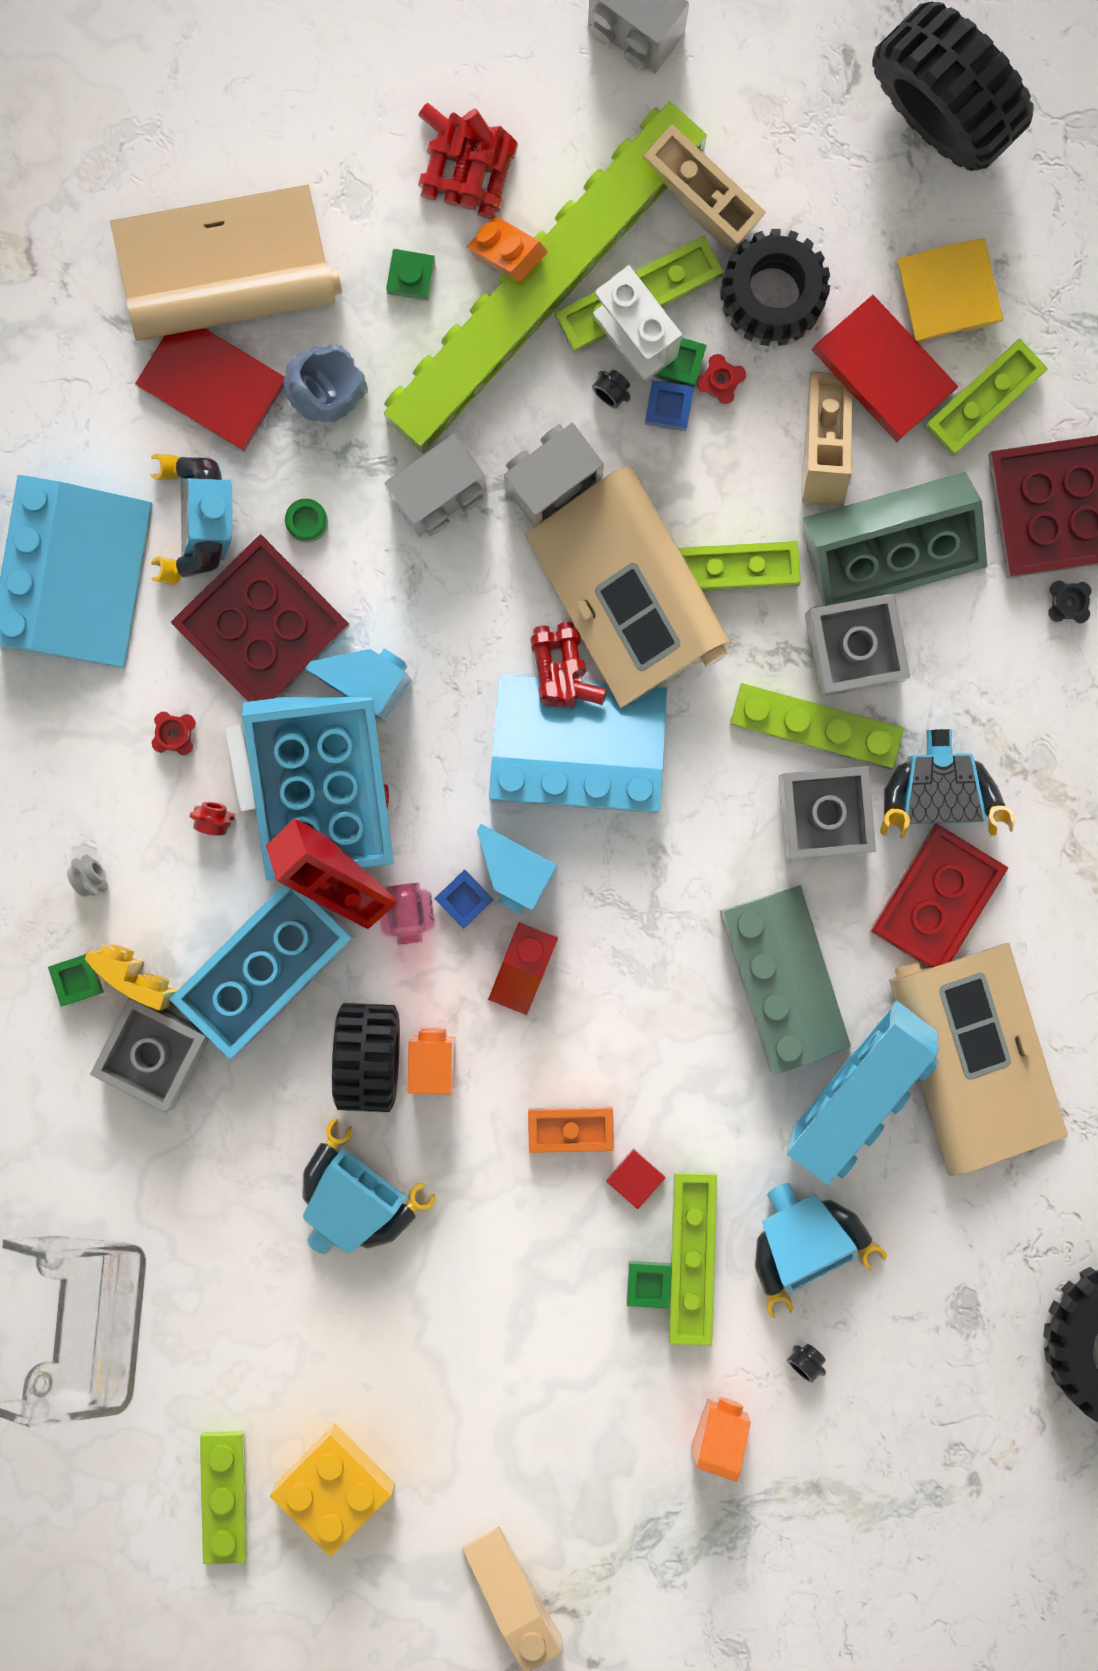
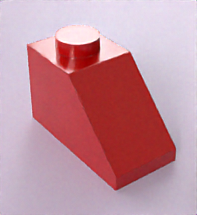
(523, 968)

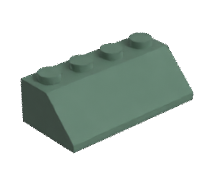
(897, 540)
(785, 979)

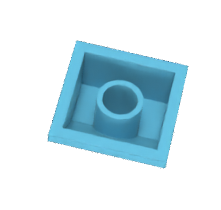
(365, 675)
(514, 870)

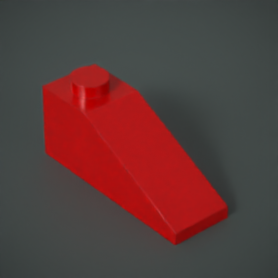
(327, 875)

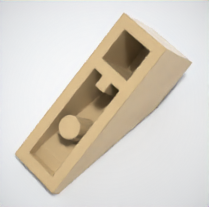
(703, 188)
(827, 441)
(513, 1601)

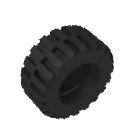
(953, 85)
(1072, 1342)

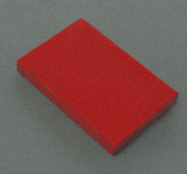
(884, 368)
(212, 384)
(938, 898)

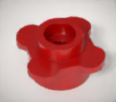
(722, 391)
(164, 725)
(211, 818)

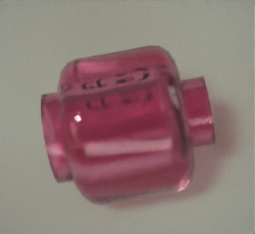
(410, 915)

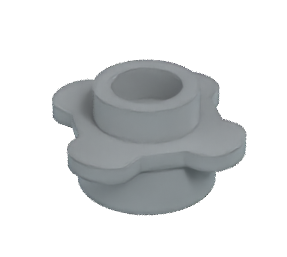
(87, 876)

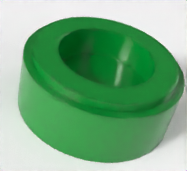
(306, 520)

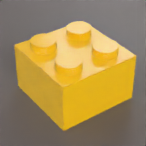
(332, 1490)

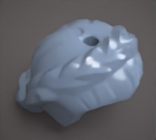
(324, 383)

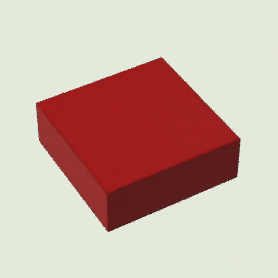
(635, 1178)

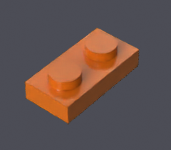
(507, 249)
(570, 1129)

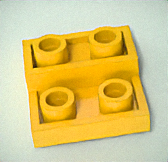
(950, 289)
(122, 972)

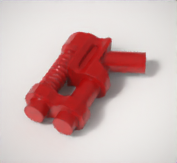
(452, 143)
(492, 155)
(562, 681)

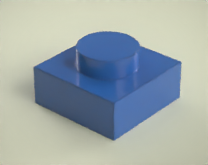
(669, 405)
(464, 899)

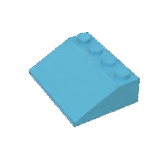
(71, 571)
(577, 754)
(321, 767)

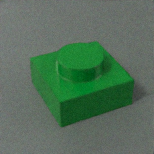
(410, 274)
(686, 366)
(74, 980)
(648, 1284)

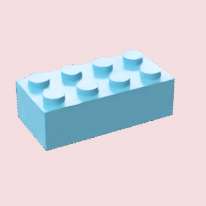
(261, 969)
(864, 1093)

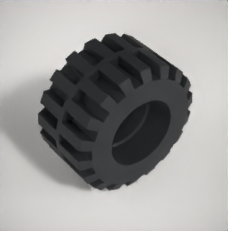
(783, 254)
(365, 1057)

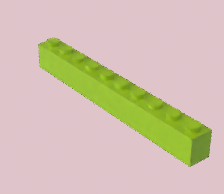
(516, 310)

